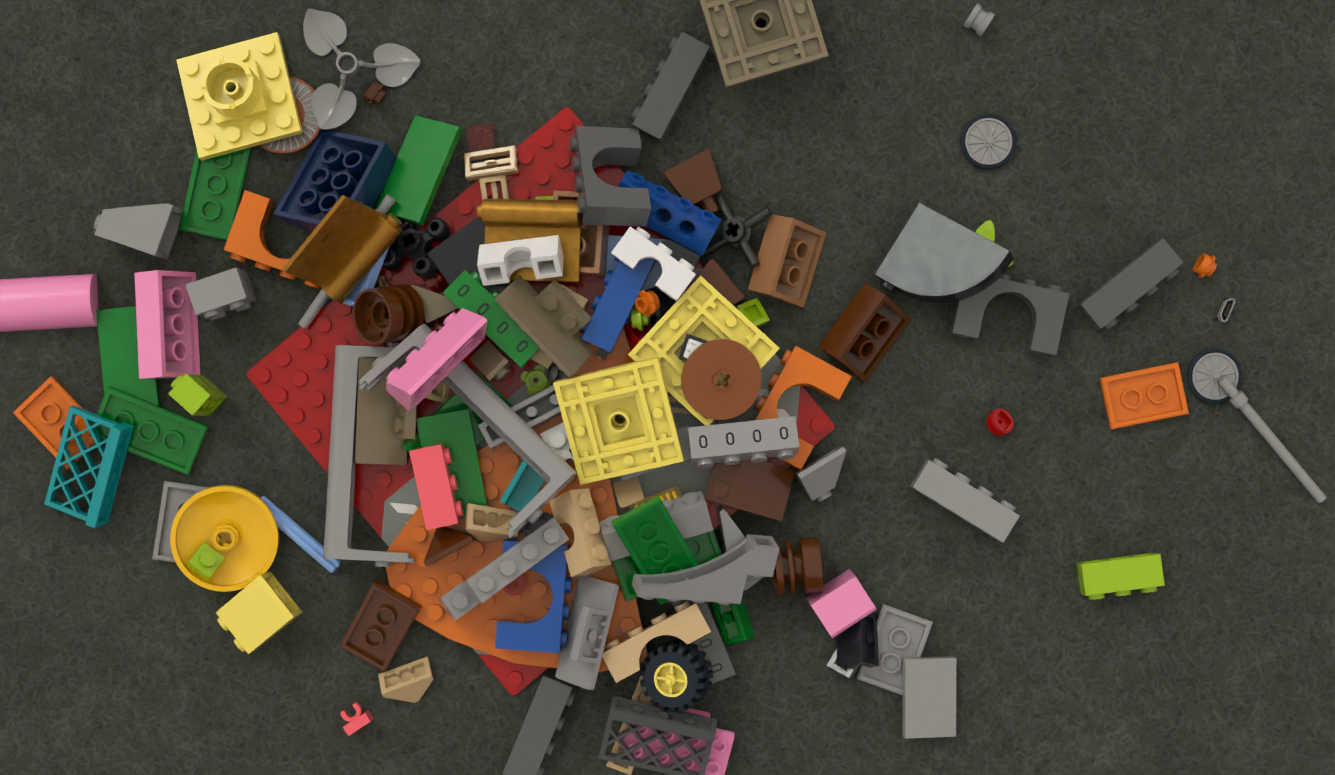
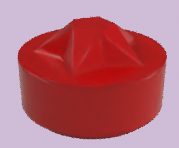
(999, 422)

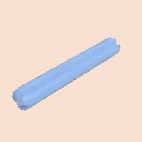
(301, 537)

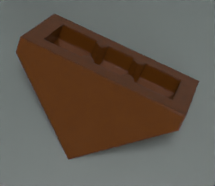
(446, 542)

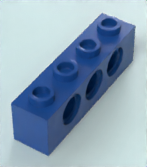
(681, 210)

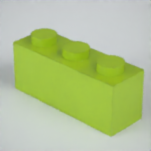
(196, 394)
(1120, 575)

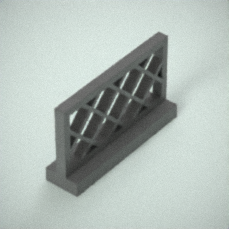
(684, 724)

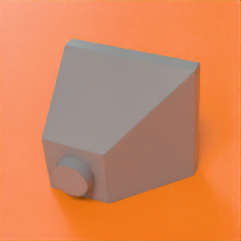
(822, 474)

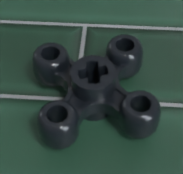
(416, 246)

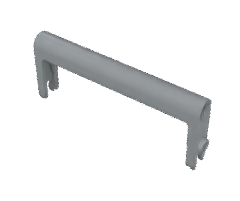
(497, 416)
(341, 461)

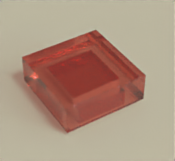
(480, 137)

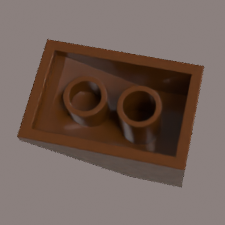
(751, 487)

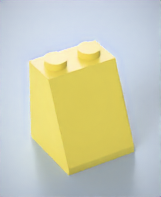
(258, 612)

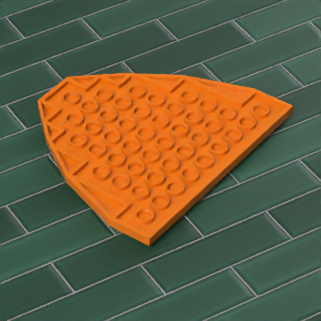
(479, 625)

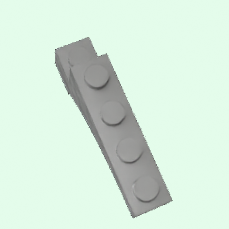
(503, 569)
(717, 580)

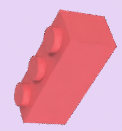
(436, 486)

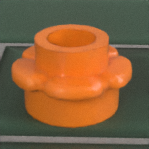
(1205, 265)
(647, 302)

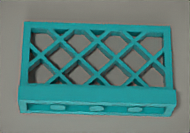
(109, 469)

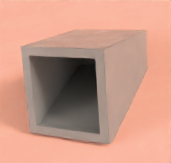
(141, 227)

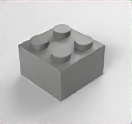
(221, 293)

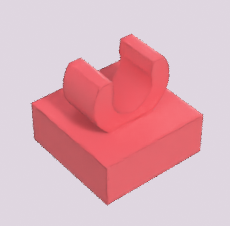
(357, 721)

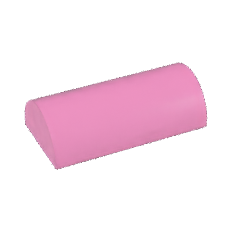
(48, 302)

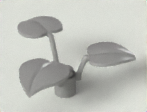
(335, 105)

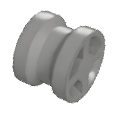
(979, 20)

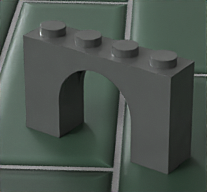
(597, 200)
(1046, 306)

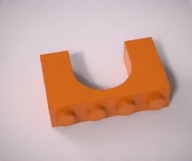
(247, 235)
(801, 370)

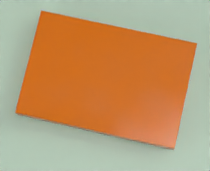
(1144, 395)
(46, 416)

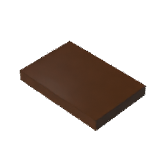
(380, 625)

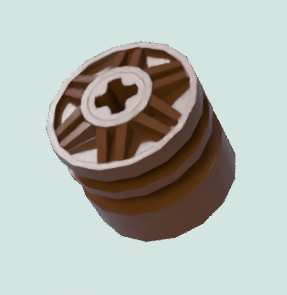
(387, 313)
(799, 567)

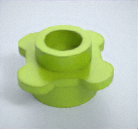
(537, 372)

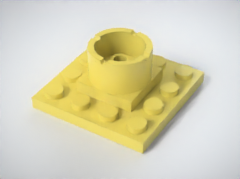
(239, 96)
(706, 316)
(613, 446)

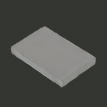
(172, 499)
(899, 637)
(929, 697)

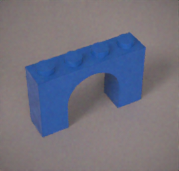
(547, 632)

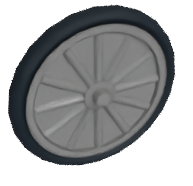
(988, 141)
(1208, 369)

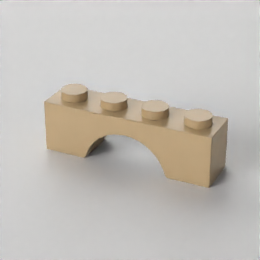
(624, 656)

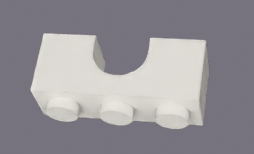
(635, 247)
(501, 259)

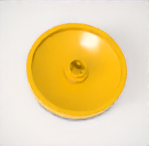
(233, 525)

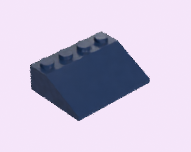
(333, 168)

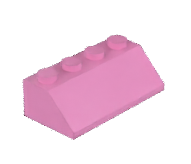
(166, 325)
(436, 358)

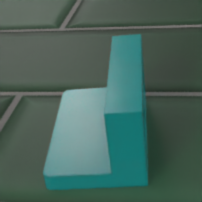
(522, 488)

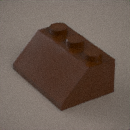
(865, 332)

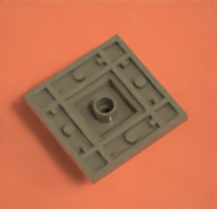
(751, 52)

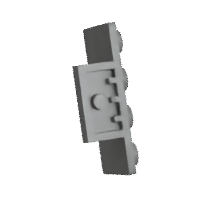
(587, 631)

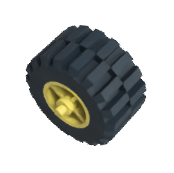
(676, 676)

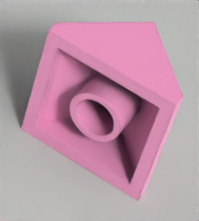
(841, 603)

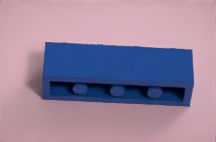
(615, 304)

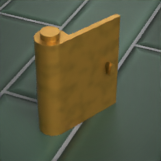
(535, 218)
(344, 247)

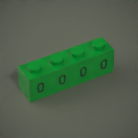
(470, 294)

